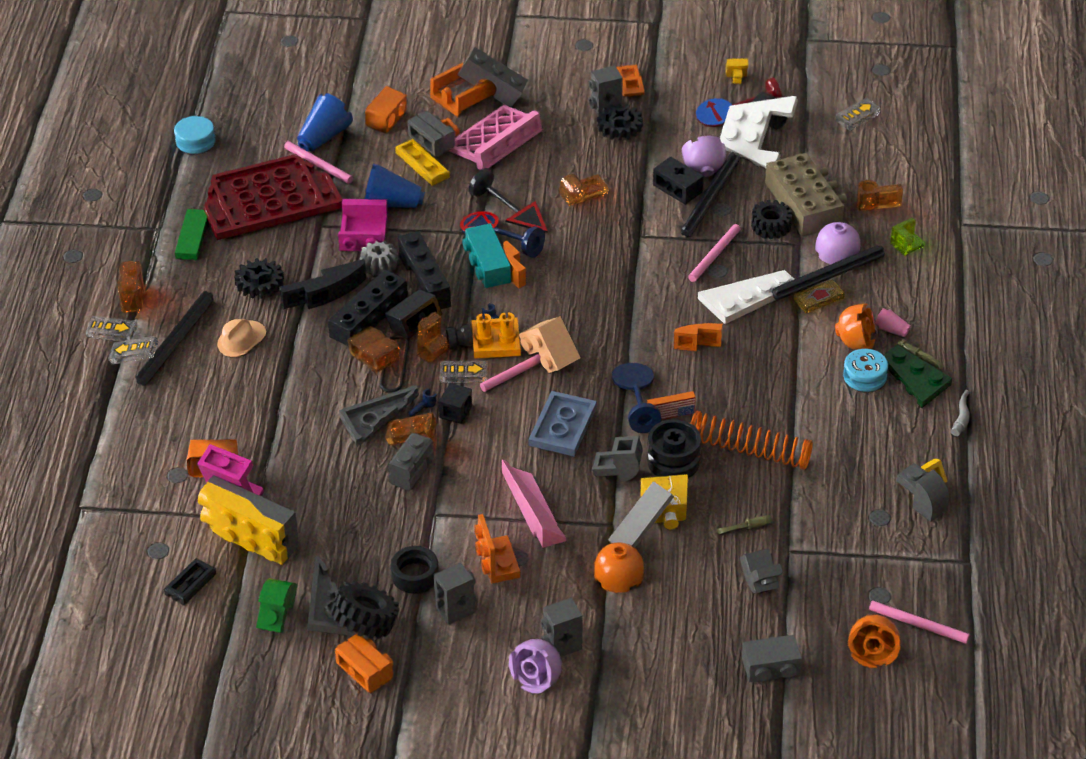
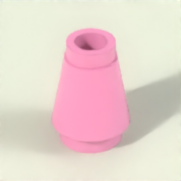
(892, 323)

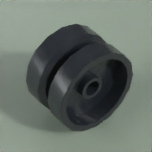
(674, 448)

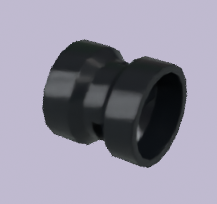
(460, 336)

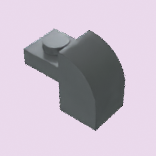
(621, 461)
(929, 491)
(760, 571)

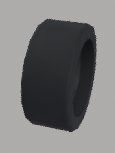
(411, 555)

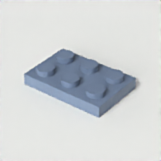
(562, 423)

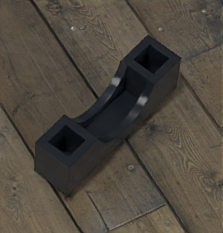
(417, 256)

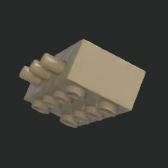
(806, 192)

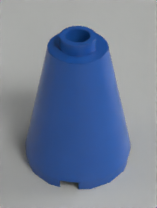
(324, 122)
(391, 187)

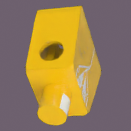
(677, 507)

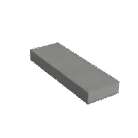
(642, 515)

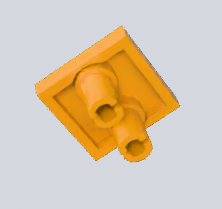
(496, 336)

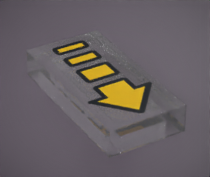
(857, 114)
(111, 329)
(133, 350)
(463, 371)

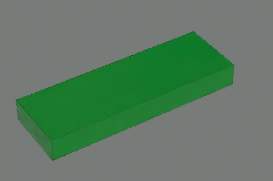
(191, 235)

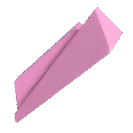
(533, 505)

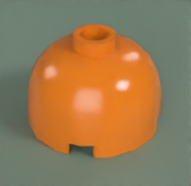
(856, 326)
(619, 567)
(874, 641)

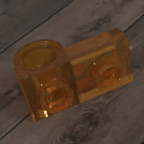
(577, 191)
(872, 196)
(430, 340)
(401, 429)

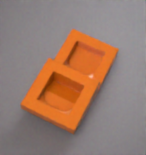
(631, 81)
(518, 271)
(691, 336)

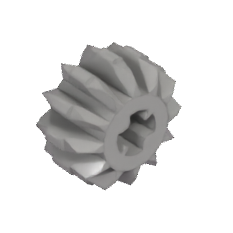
(379, 257)

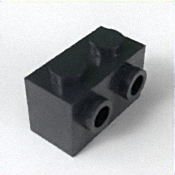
(407, 314)

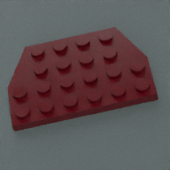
(268, 196)

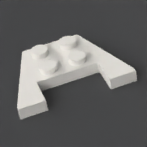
(748, 124)

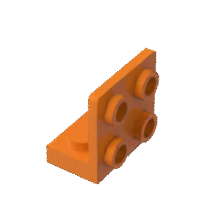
(497, 554)

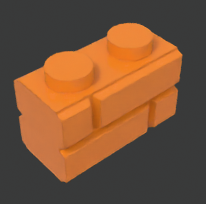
(364, 662)

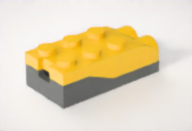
(249, 520)

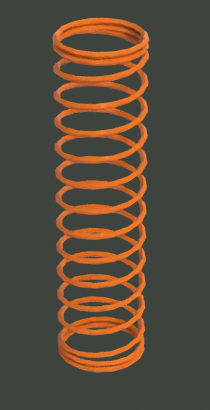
(805, 453)

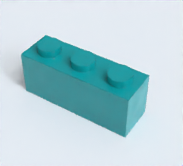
(487, 255)

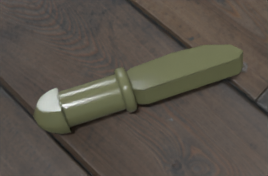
(919, 353)
(749, 524)

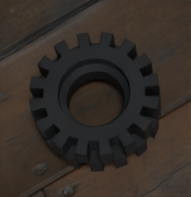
(765, 211)

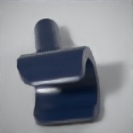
(491, 311)
(427, 401)

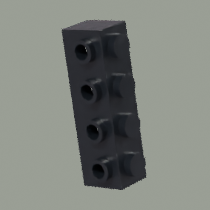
(368, 306)

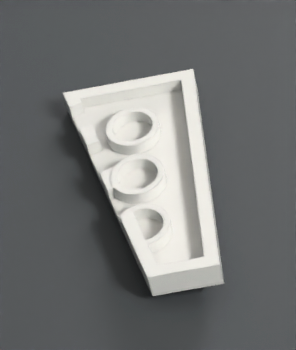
(742, 297)

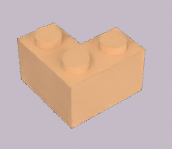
(551, 342)

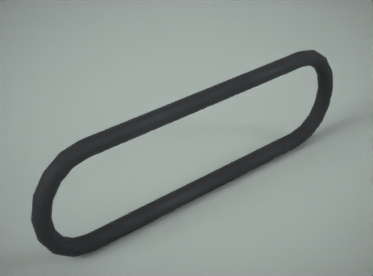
(403, 367)

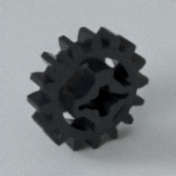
(620, 122)
(259, 278)

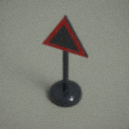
(527, 217)

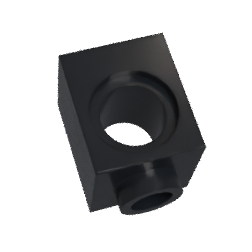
(455, 403)

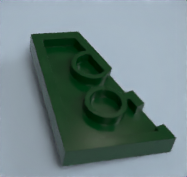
(917, 375)

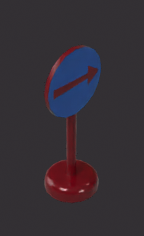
(714, 111)

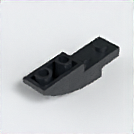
(324, 289)

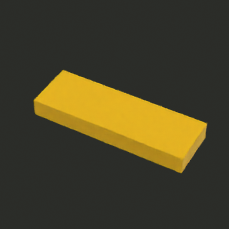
(422, 162)

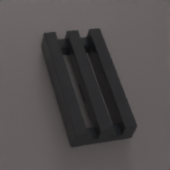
(193, 584)

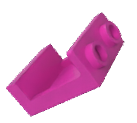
(362, 223)
(227, 467)

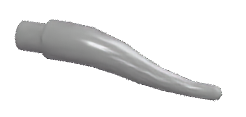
(963, 418)

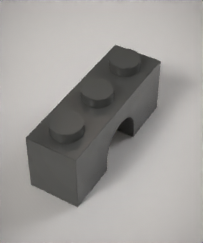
(482, 66)

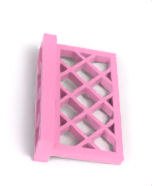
(501, 143)

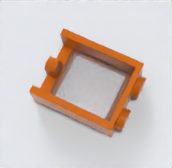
(457, 93)

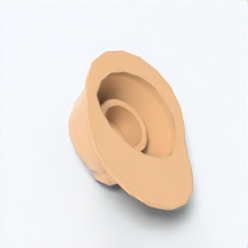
(240, 337)

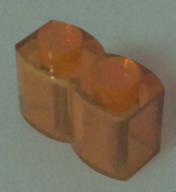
(130, 286)
(374, 349)

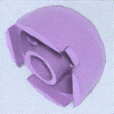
(704, 155)
(837, 242)
(535, 665)

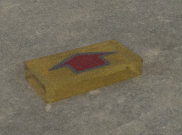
(819, 296)

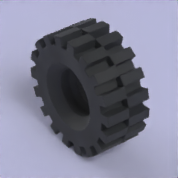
(364, 609)

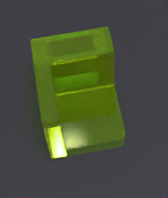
(904, 238)

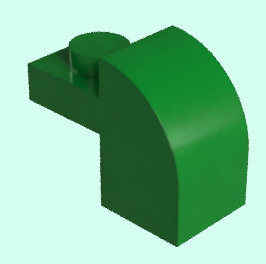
(275, 600)

